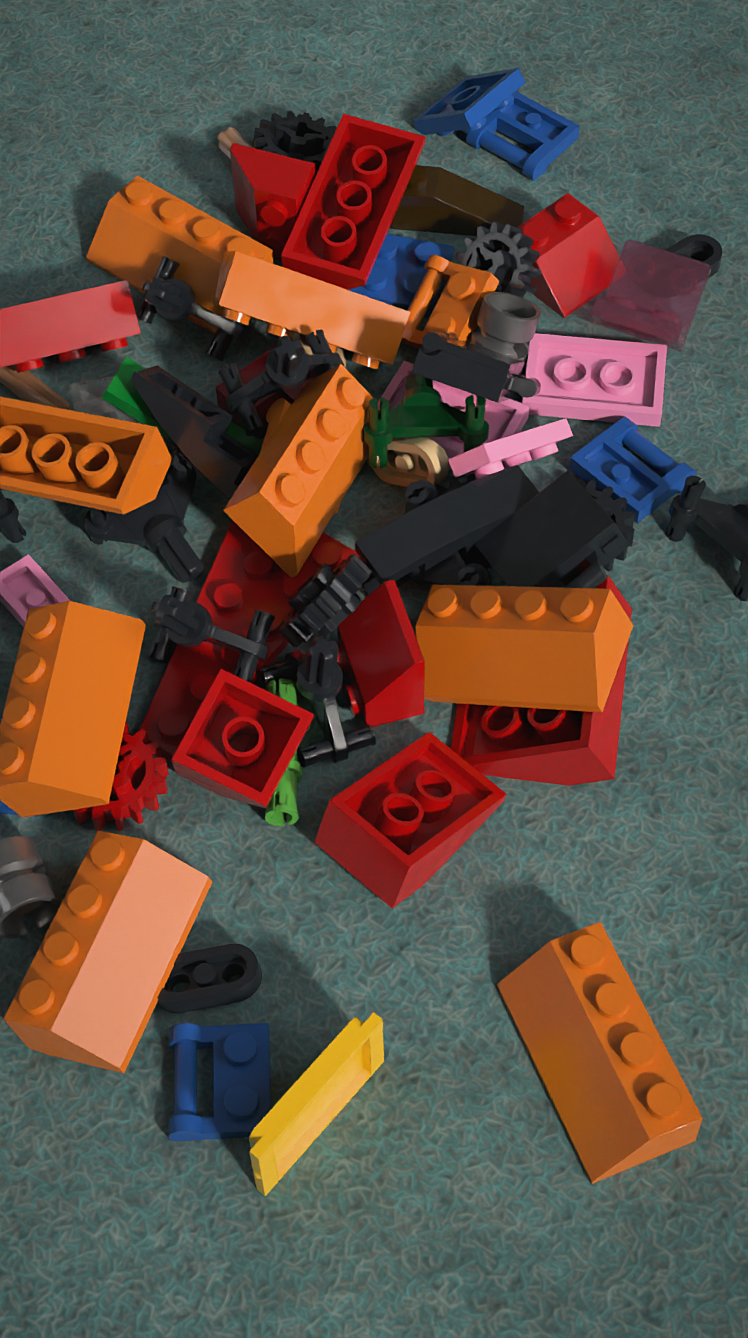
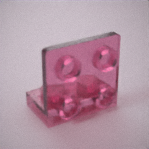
(653, 295)

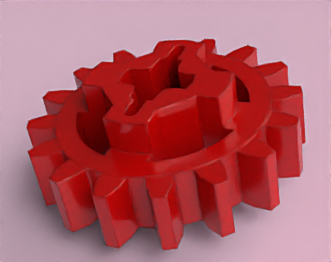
(134, 760)

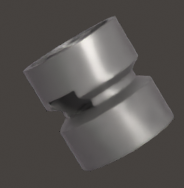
(506, 324)
(24, 887)

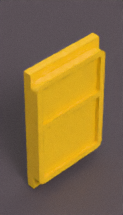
(315, 1100)

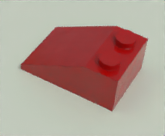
(407, 818)

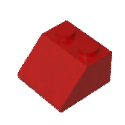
(269, 193)
(574, 254)
(381, 659)
(241, 740)

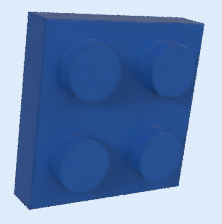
(470, 102)
(401, 270)

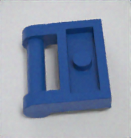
(531, 126)
(613, 466)
(239, 1080)

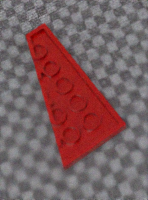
(236, 586)

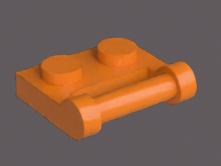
(457, 305)

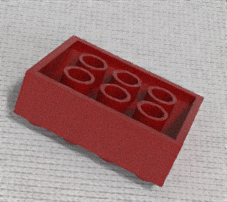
(544, 743)

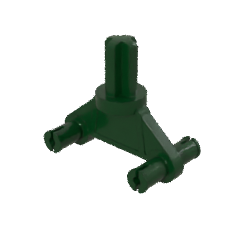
(422, 415)

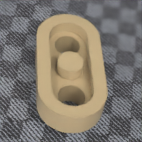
(413, 460)

